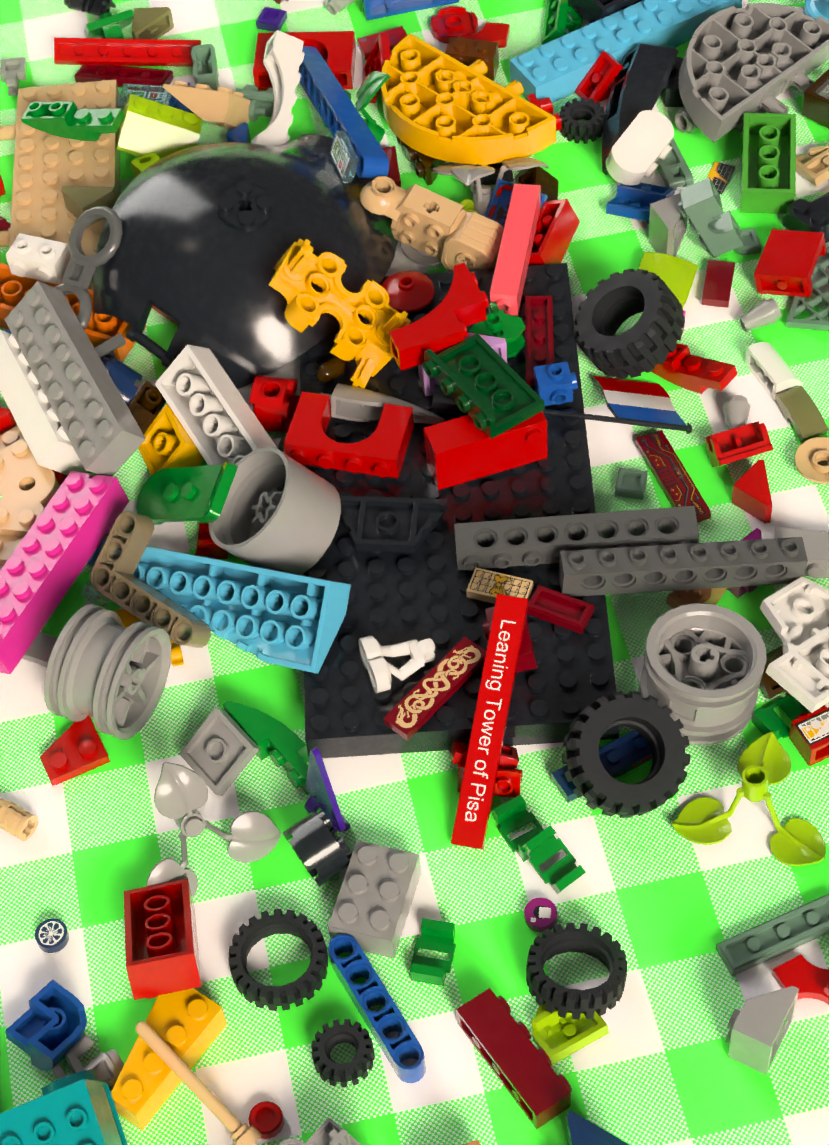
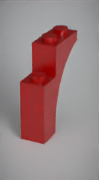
(444, 324)

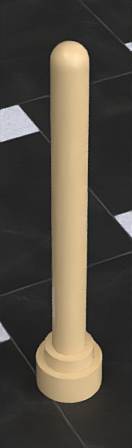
(241, 1133)

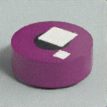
(540, 914)

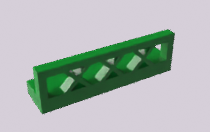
(558, 19)

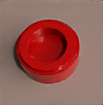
(267, 1119)

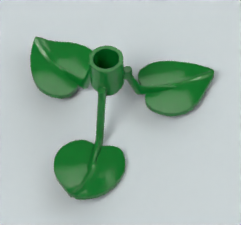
(365, 93)

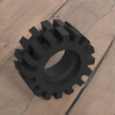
(582, 111)
(343, 1034)

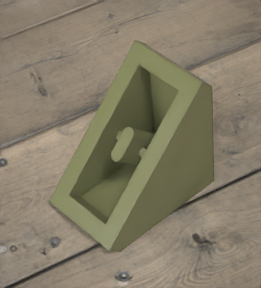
(151, 22)
(83, 198)

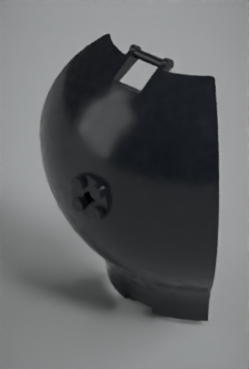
(206, 245)

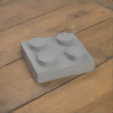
(219, 751)

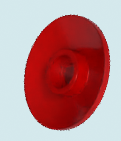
(409, 291)

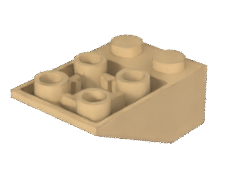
(216, 106)

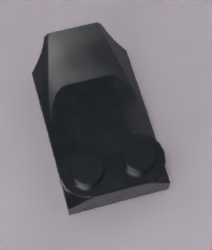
(809, 216)

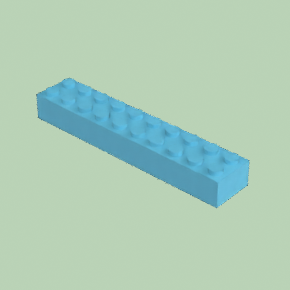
(561, 64)

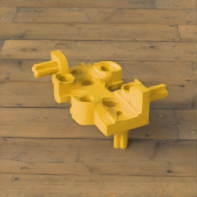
(356, 340)

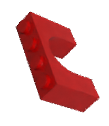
(335, 47)
(376, 455)

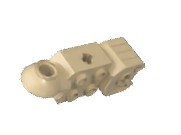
(435, 224)

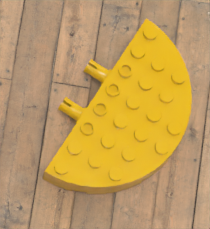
(458, 111)

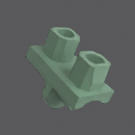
(261, 102)

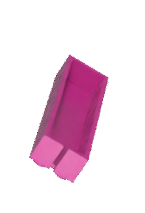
(53, 558)

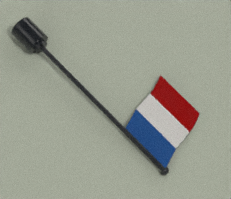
(627, 400)

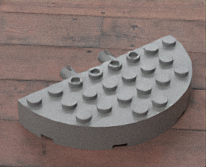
(746, 61)

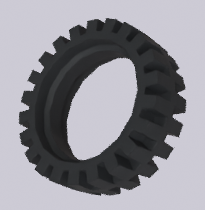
(267, 926)
(576, 1000)

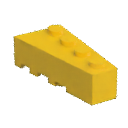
(188, 1026)

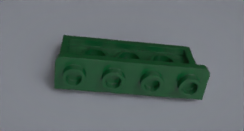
(483, 385)

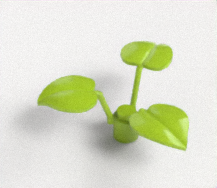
(758, 766)

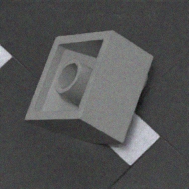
(761, 1027)

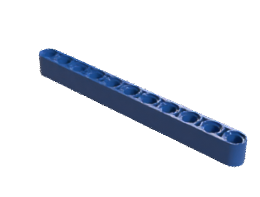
(340, 113)

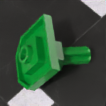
(109, 25)

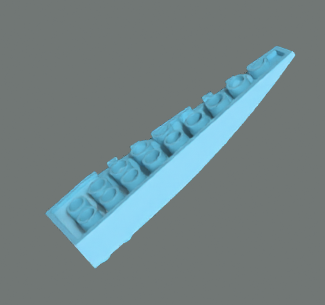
(261, 610)

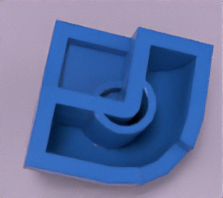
(49, 1026)

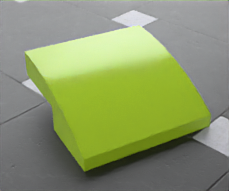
(674, 271)

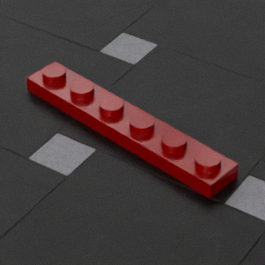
(123, 52)

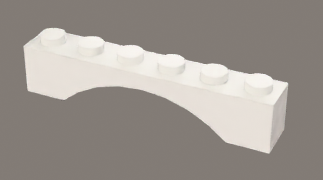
(282, 61)

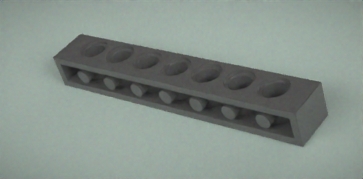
(542, 538)
(682, 566)

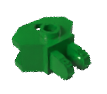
(502, 326)

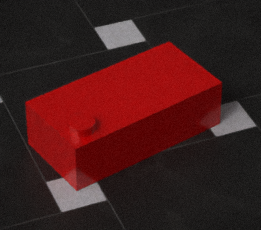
(463, 453)
(161, 939)

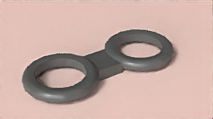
(82, 267)

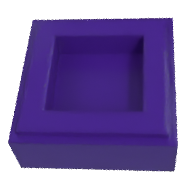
(271, 19)

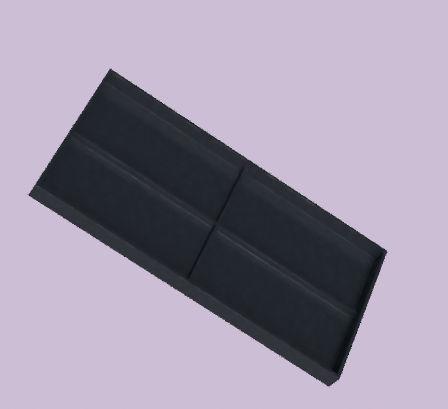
(425, 594)

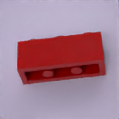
(553, 232)

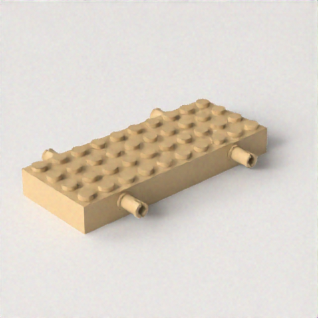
(49, 162)

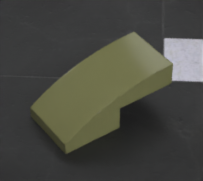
(802, 413)

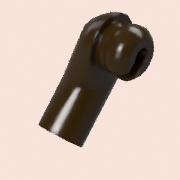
(331, 369)

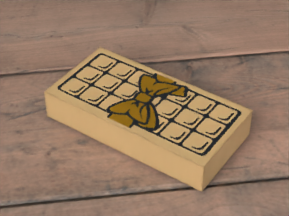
(487, 584)

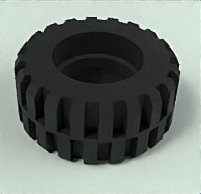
(642, 344)
(659, 732)

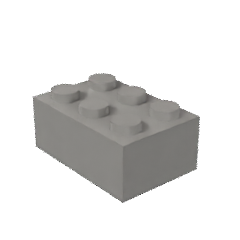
(376, 897)

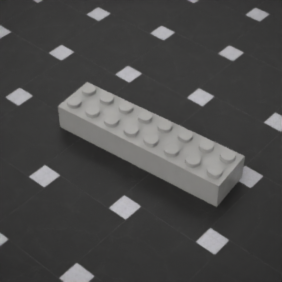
(74, 380)

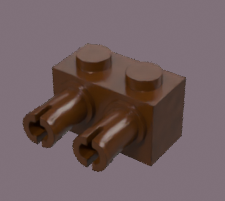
(470, 50)

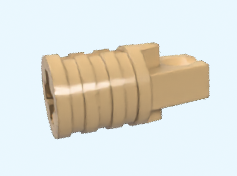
(17, 820)

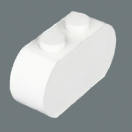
(640, 148)

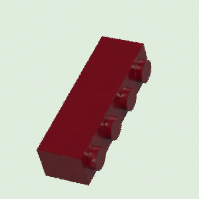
(514, 1057)

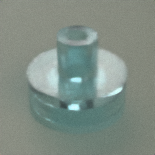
(93, 596)

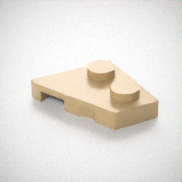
(814, 165)

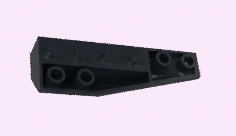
(635, 90)

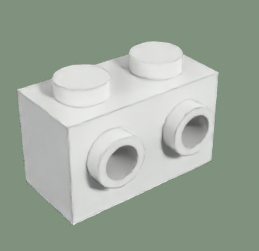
(38, 258)

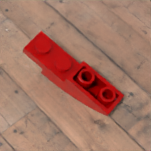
(694, 371)

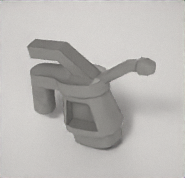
(106, 1065)

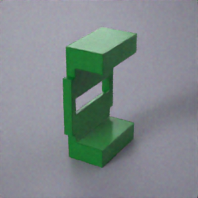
(768, 721)
(510, 818)
(542, 848)
(435, 937)

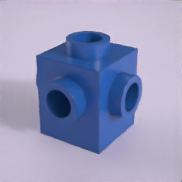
(555, 383)

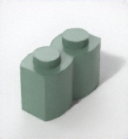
(205, 65)

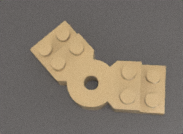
(23, 489)

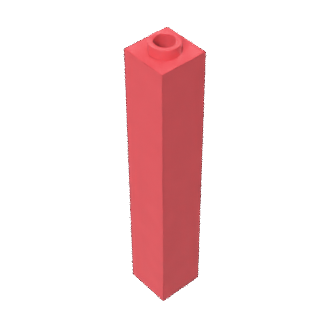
(516, 248)

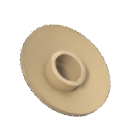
(813, 460)

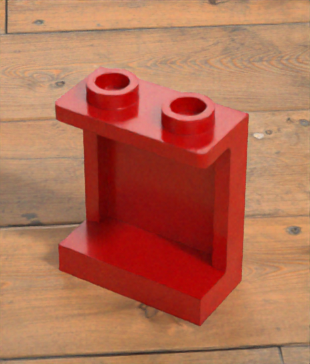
(789, 262)

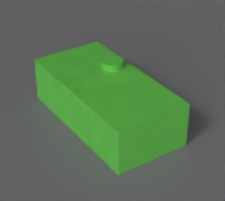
(768, 163)

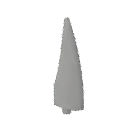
(367, 405)

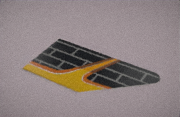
(720, 175)

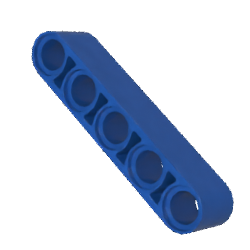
(381, 1021)

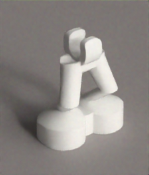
(380, 670)

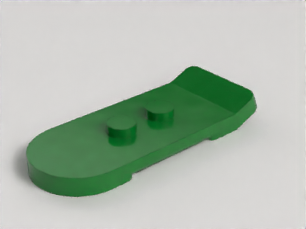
(186, 493)

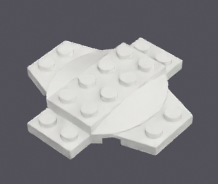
(802, 622)

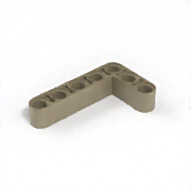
(115, 579)

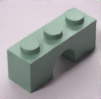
(704, 208)

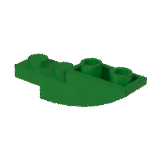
(67, 121)
(273, 740)

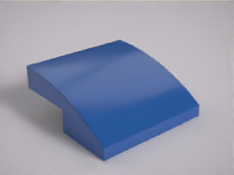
(636, 199)

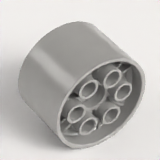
(277, 513)

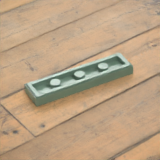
(775, 936)

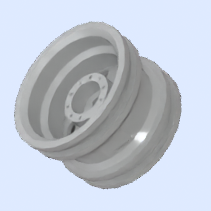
(107, 671)

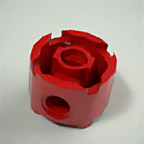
(274, 402)

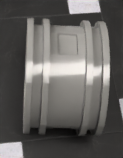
(705, 669)

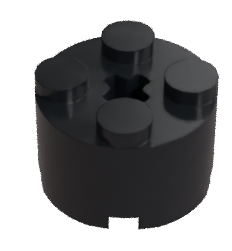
(318, 847)

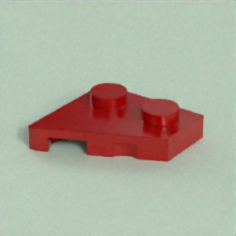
(74, 752)

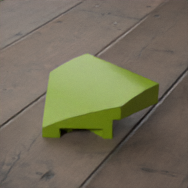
(565, 1035)

